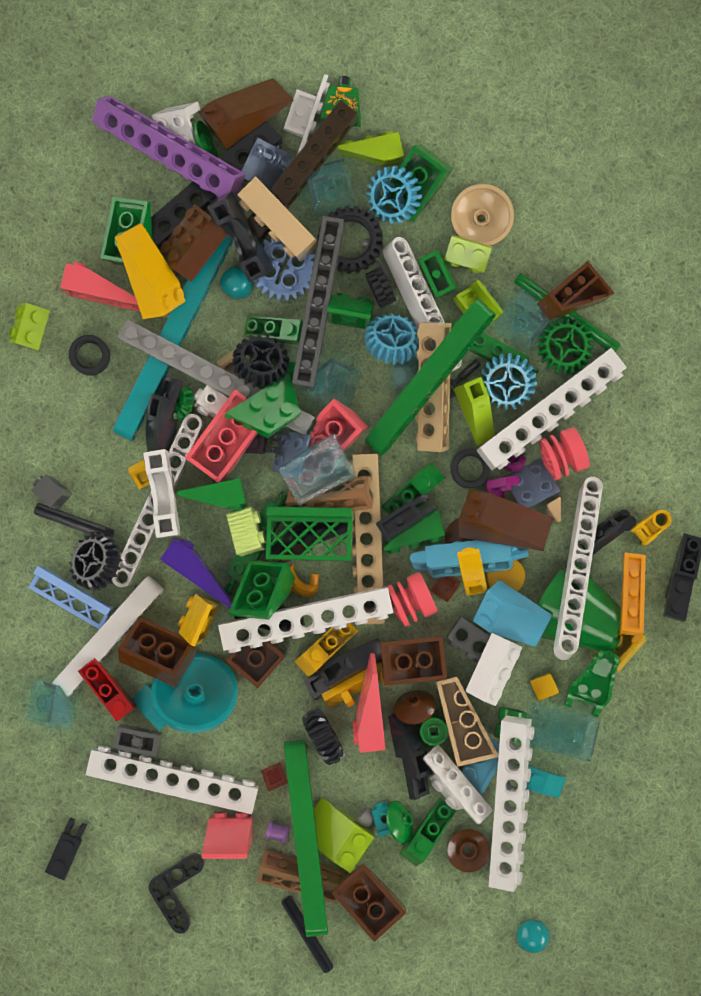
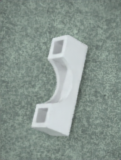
(162, 488)

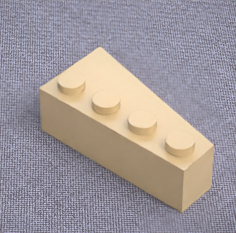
(278, 219)
(465, 730)

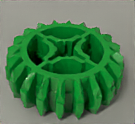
(556, 343)

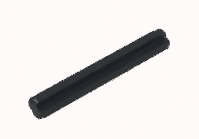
(72, 520)
(311, 942)

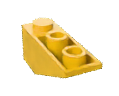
(324, 648)

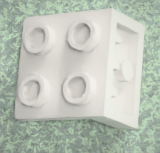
(178, 120)

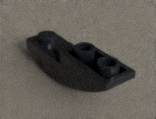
(159, 413)
(308, 539)
(682, 578)
(343, 668)
(411, 749)

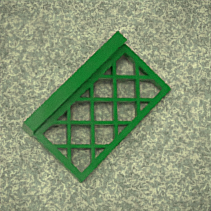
(313, 516)

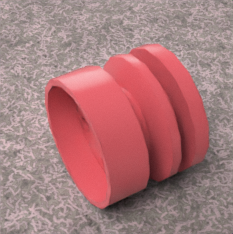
(559, 455)
(412, 599)

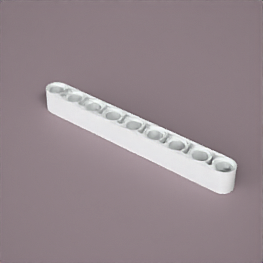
(140, 526)
(574, 575)

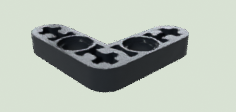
(169, 884)

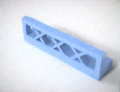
(71, 590)

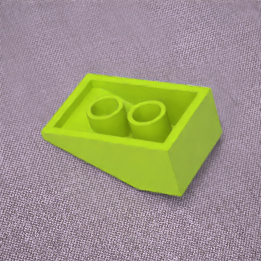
(340, 835)

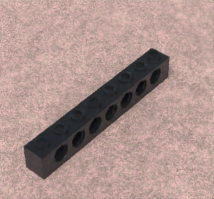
(184, 199)

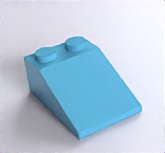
(512, 615)

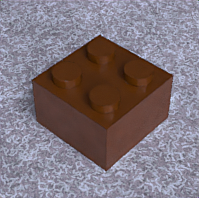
(257, 662)

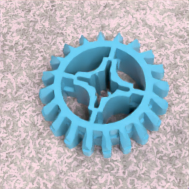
(388, 188)
(392, 339)
(517, 381)

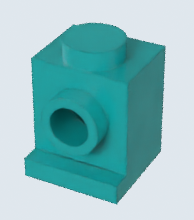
(377, 812)

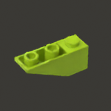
(378, 150)
(476, 409)

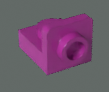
(498, 486)

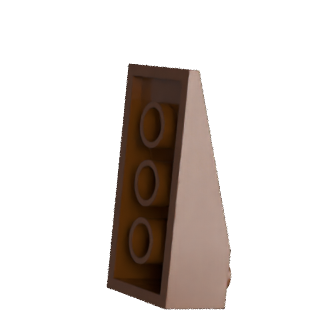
(243, 111)
(502, 522)

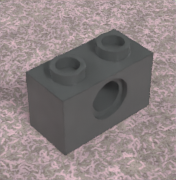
(138, 740)

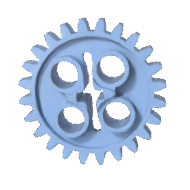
(301, 274)

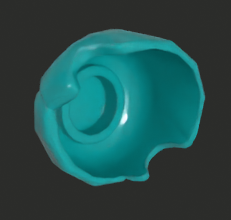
(236, 284)
(533, 936)

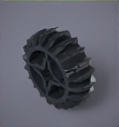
(260, 368)
(92, 574)
(323, 736)

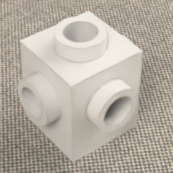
(204, 406)

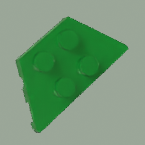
(268, 409)

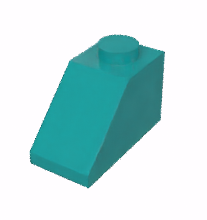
(144, 702)
(545, 782)

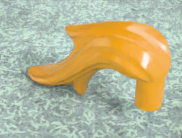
(304, 589)

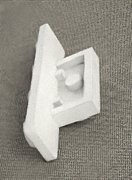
(303, 111)
(455, 786)

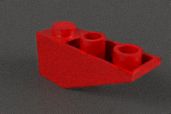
(107, 689)

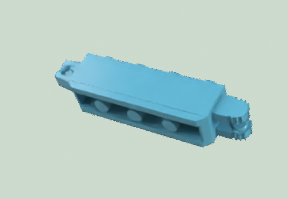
(442, 559)

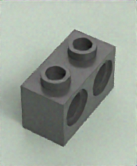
(51, 491)
(473, 635)

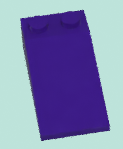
(191, 565)

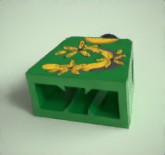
(344, 92)

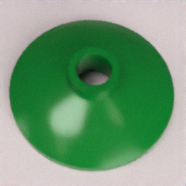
(204, 138)
(399, 822)

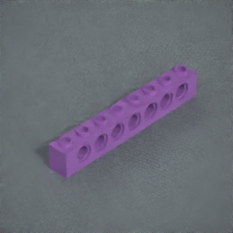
(121, 119)

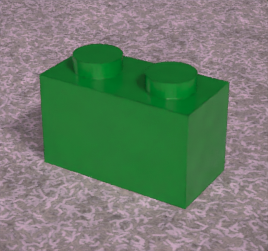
(438, 274)

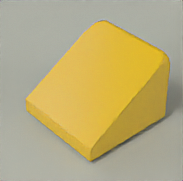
(139, 475)
(544, 686)

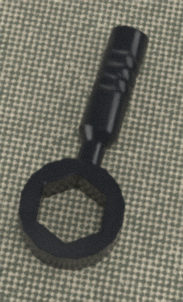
(464, 374)

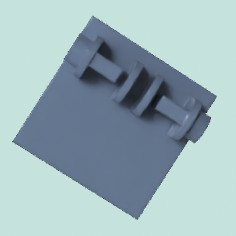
(266, 163)
(290, 446)
(535, 484)

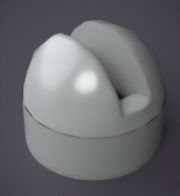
(365, 818)

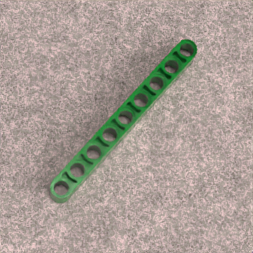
(430, 377)
(305, 838)

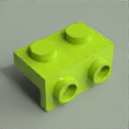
(468, 254)
(473, 293)
(28, 326)

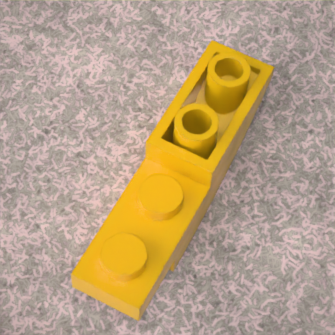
(472, 571)

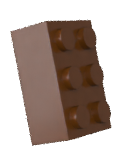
(192, 243)
(156, 651)

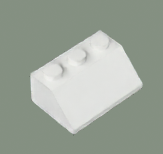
(493, 669)

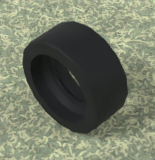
(73, 355)
(456, 476)

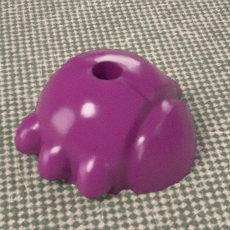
(516, 463)

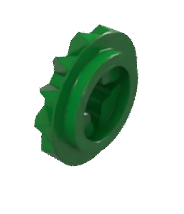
(184, 403)

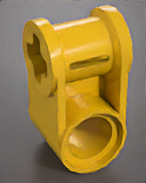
(650, 527)

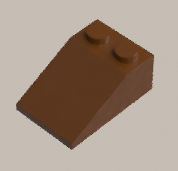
(413, 661)
(369, 902)

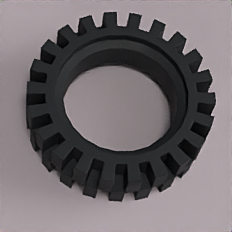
(375, 233)

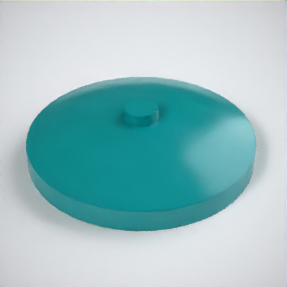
(201, 698)

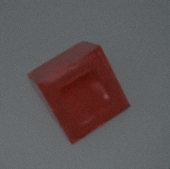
(445, 587)
(274, 776)

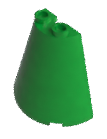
(600, 615)

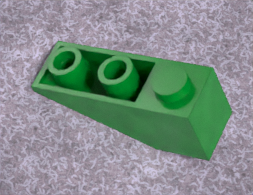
(282, 329)
(415, 488)
(428, 529)
(428, 833)

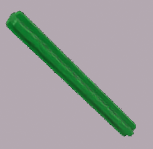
(597, 334)

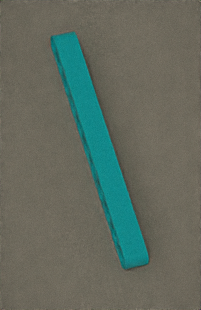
(173, 331)

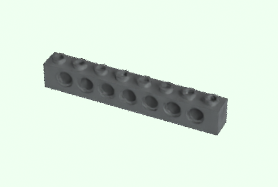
(317, 303)

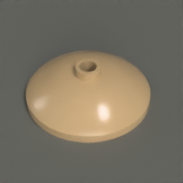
(486, 202)

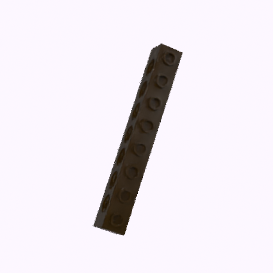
(310, 159)

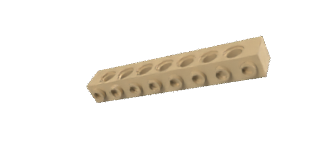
(369, 463)

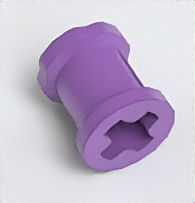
(277, 832)

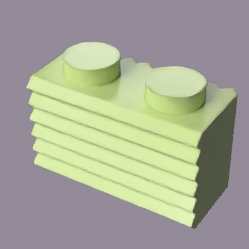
(246, 531)

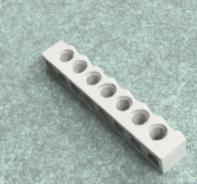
(608, 362)
(379, 596)
(98, 768)
(500, 876)

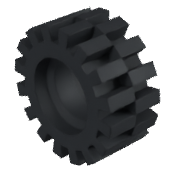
(380, 287)

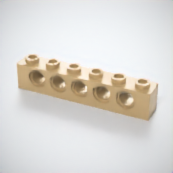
(440, 399)

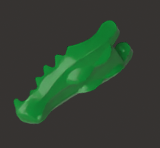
(595, 682)

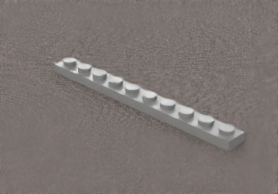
(196, 367)

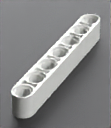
(412, 284)
(110, 633)

